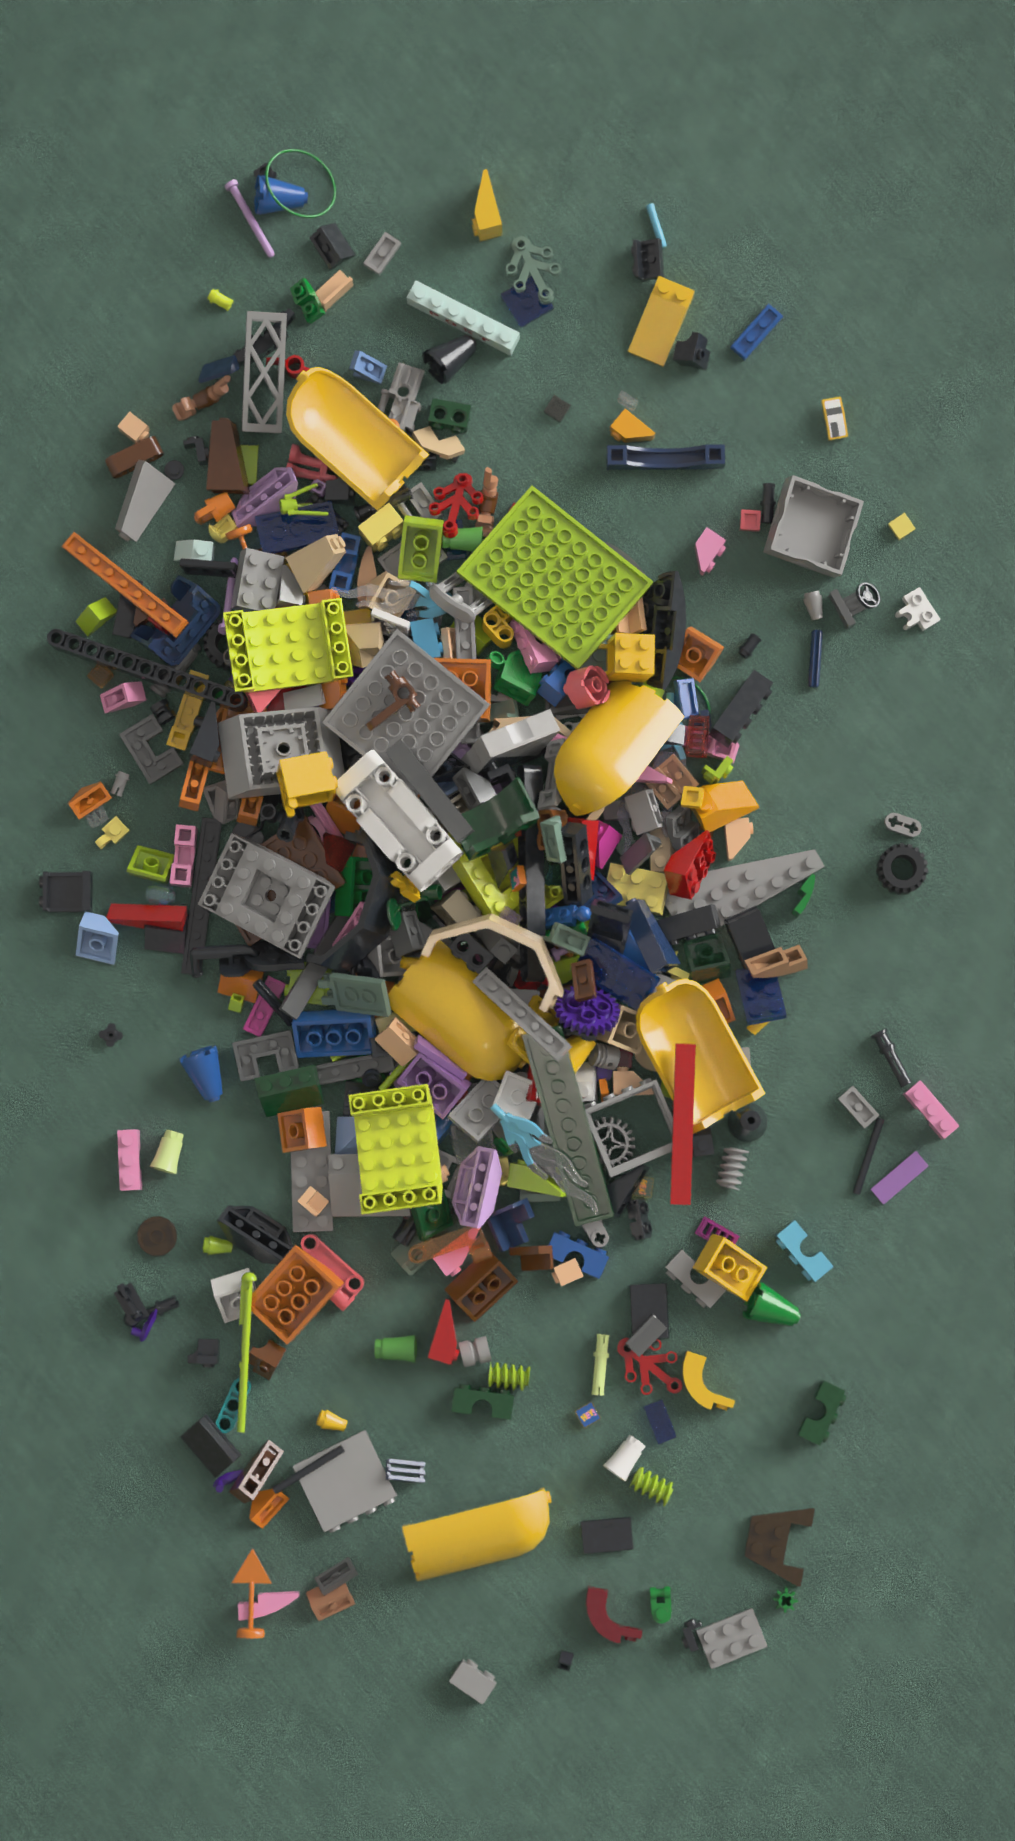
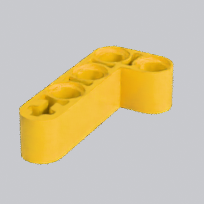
(501, 627)

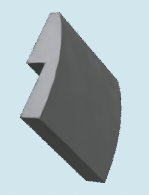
(681, 827)

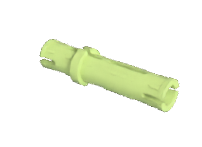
(600, 1364)

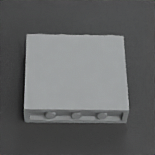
(347, 1483)

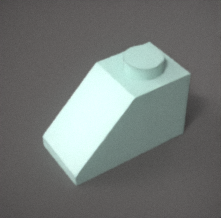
(194, 550)

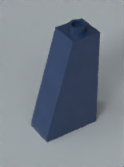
(650, 938)

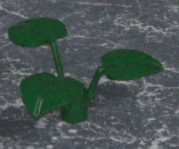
(422, 907)

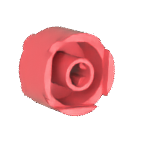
(587, 687)

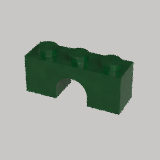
(465, 1397)
(816, 1430)

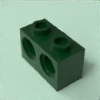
(450, 410)

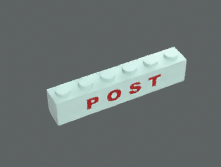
(463, 318)

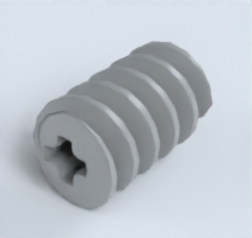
(731, 1168)

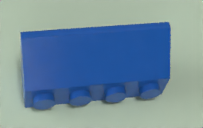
(333, 1033)

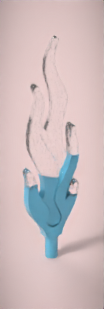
(397, 600)
(520, 1131)

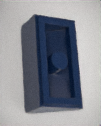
(219, 369)

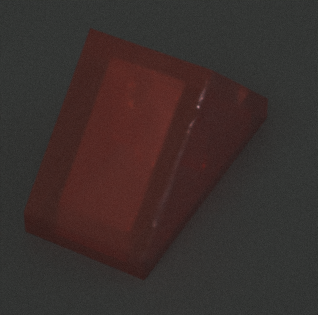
(337, 851)

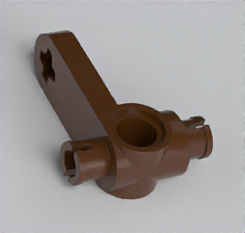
(395, 686)

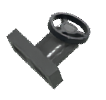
(854, 603)

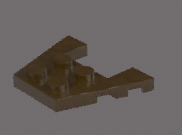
(769, 1539)

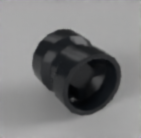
(163, 711)

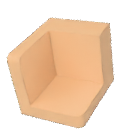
(313, 1201)

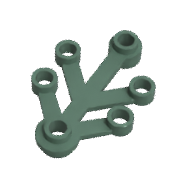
(532, 266)

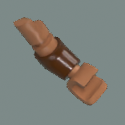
(201, 400)
(489, 504)

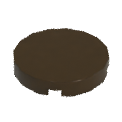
(157, 1236)

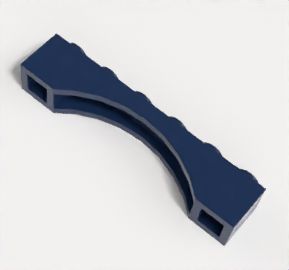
(638, 458)

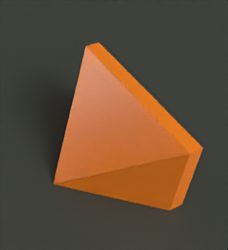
(89, 799)
(266, 1506)

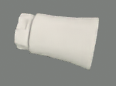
(625, 1458)

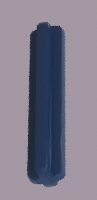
(815, 658)

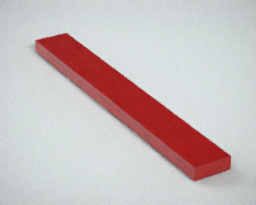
(682, 1124)

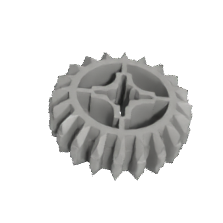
(625, 1146)

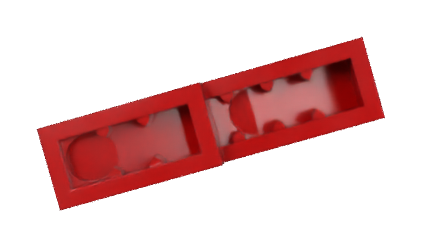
(141, 915)

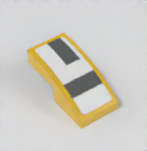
(834, 418)

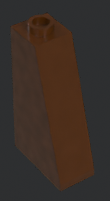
(226, 460)

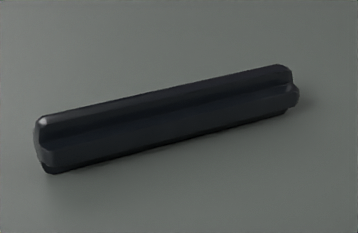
(272, 1000)

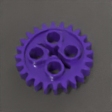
(589, 1015)

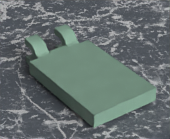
(356, 994)

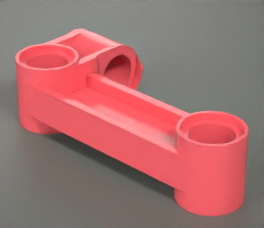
(330, 1259)

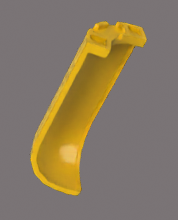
(351, 435)
(613, 746)
(456, 1015)
(689, 1015)
(478, 1535)

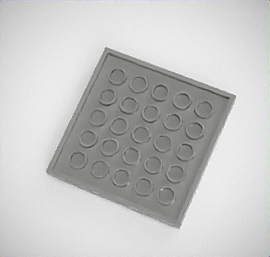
(430, 731)

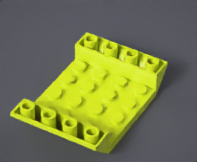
(288, 646)
(397, 1149)

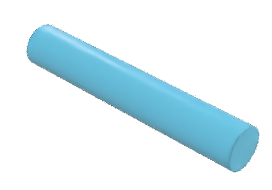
(655, 224)

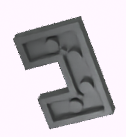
(136, 741)
(250, 1049)

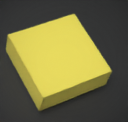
(901, 526)

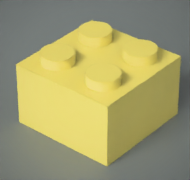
(381, 528)

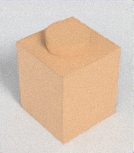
(133, 428)
(567, 1272)

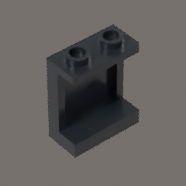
(66, 891)

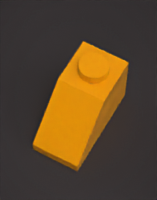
(630, 429)

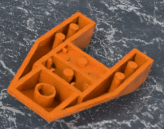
(197, 776)

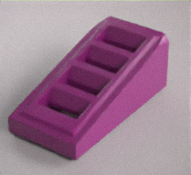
(705, 1220)

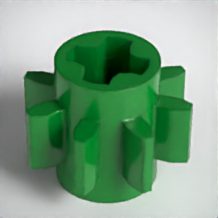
(785, 1606)

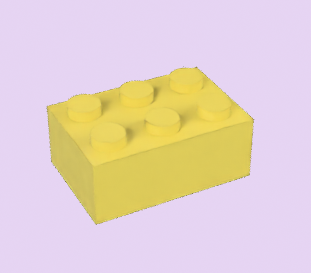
(641, 885)

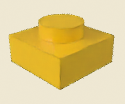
(692, 797)

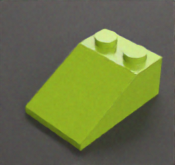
(420, 549)

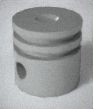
(604, 1056)

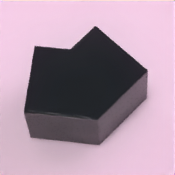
(565, 1660)

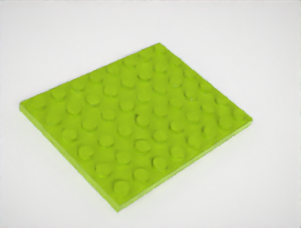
(555, 577)

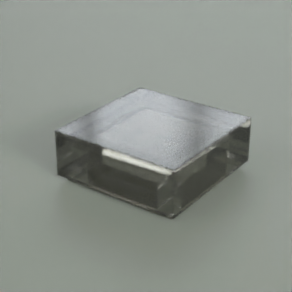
(557, 409)

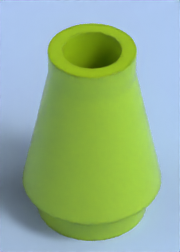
(215, 1245)

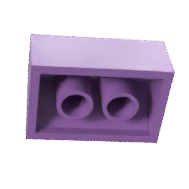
(443, 1086)

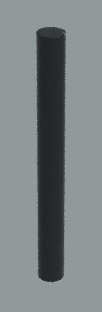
(868, 1155)
(308, 1469)

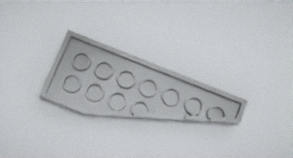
(747, 884)

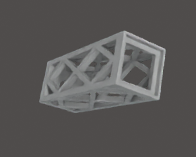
(266, 318)

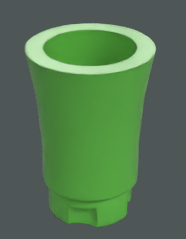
(466, 539)
(397, 1348)

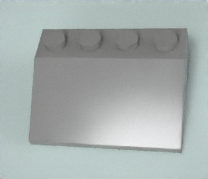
(346, 1187)

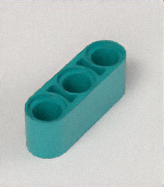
(226, 1412)

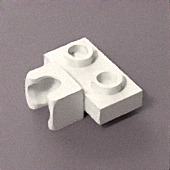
(918, 611)

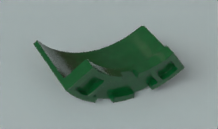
(499, 820)

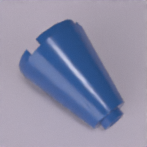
(286, 193)
(204, 1072)

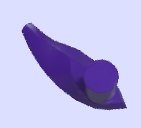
(143, 1333)
(225, 1480)

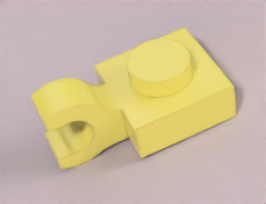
(114, 831)

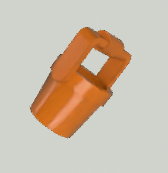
(216, 508)

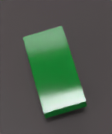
(308, 300)

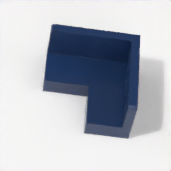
(507, 1224)

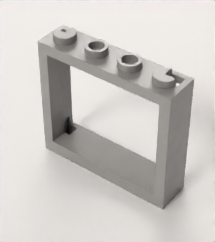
(611, 1099)

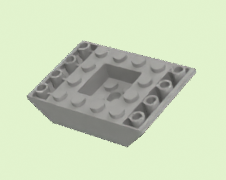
(252, 744)
(241, 888)

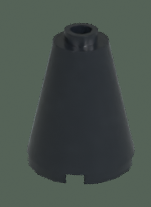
(449, 357)
(741, 1128)

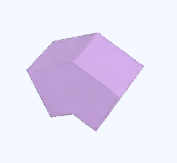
(321, 489)

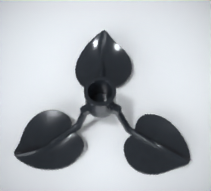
(268, 813)

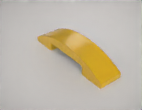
(188, 710)

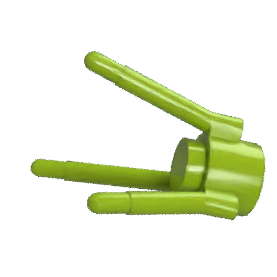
(290, 506)

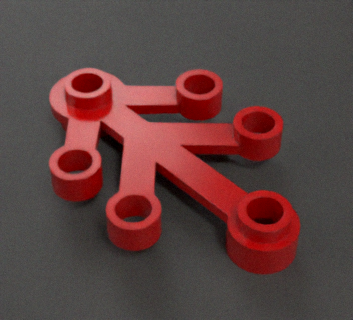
(461, 483)
(646, 1364)

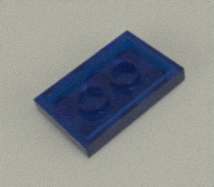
(760, 998)

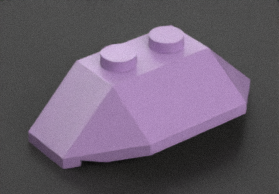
(265, 496)
(477, 1187)

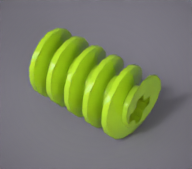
(508, 1376)
(651, 1485)

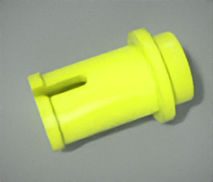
(220, 299)

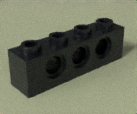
(576, 869)

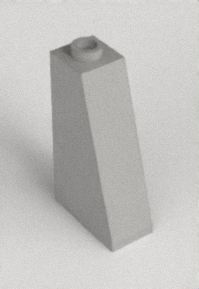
(144, 497)

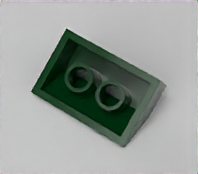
(289, 1090)

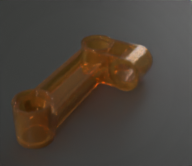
(452, 1241)

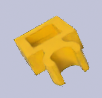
(406, 887)

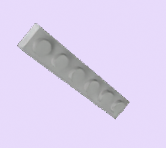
(522, 1014)

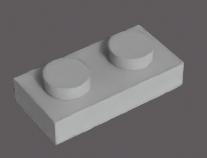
(382, 253)
(858, 1107)

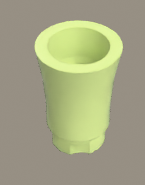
(168, 1152)

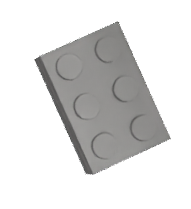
(256, 581)

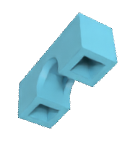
(814, 1266)

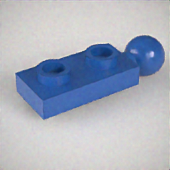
(566, 915)

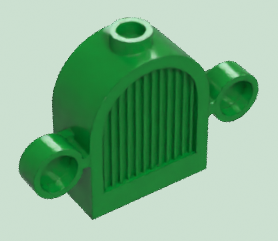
(514, 677)

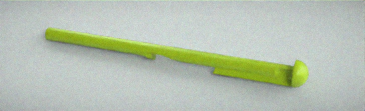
(245, 1319)

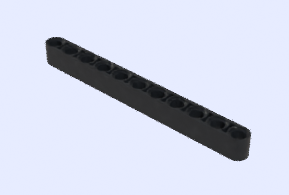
(138, 666)
(533, 893)

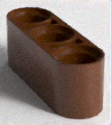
(126, 459)

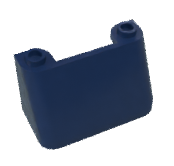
(192, 605)

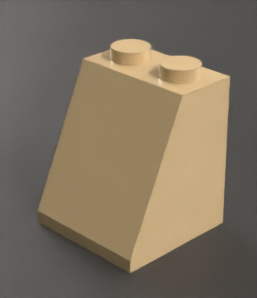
(316, 561)
(625, 1033)

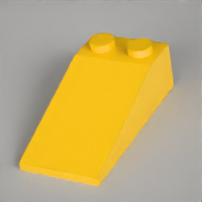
(661, 321)

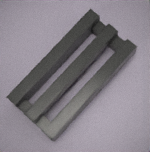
(337, 1578)

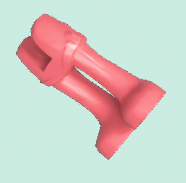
(297, 457)

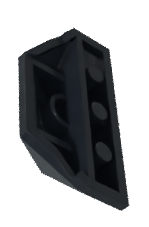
(255, 1233)

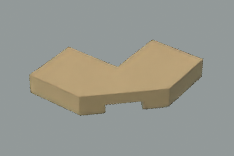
(445, 448)

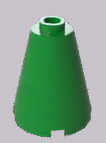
(770, 1307)

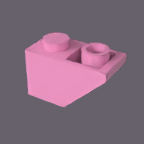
(707, 548)

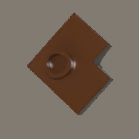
(266, 1359)

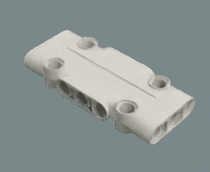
(397, 820)

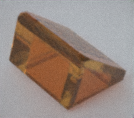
(100, 675)

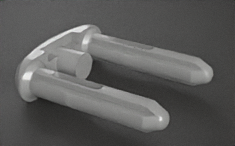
(454, 605)

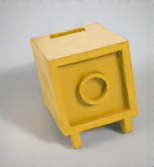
(629, 657)
(306, 781)

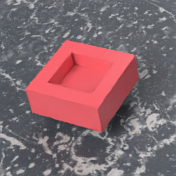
(750, 520)

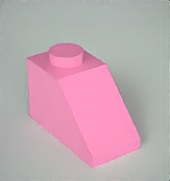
(123, 696)

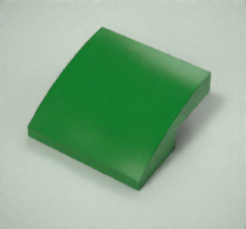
(805, 892)

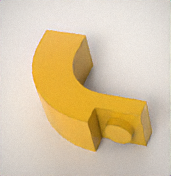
(693, 1381)

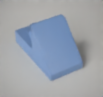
(367, 367)

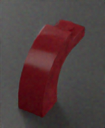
(596, 1608)

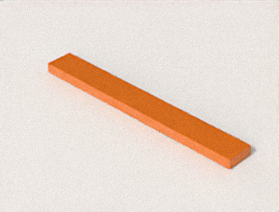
(125, 584)

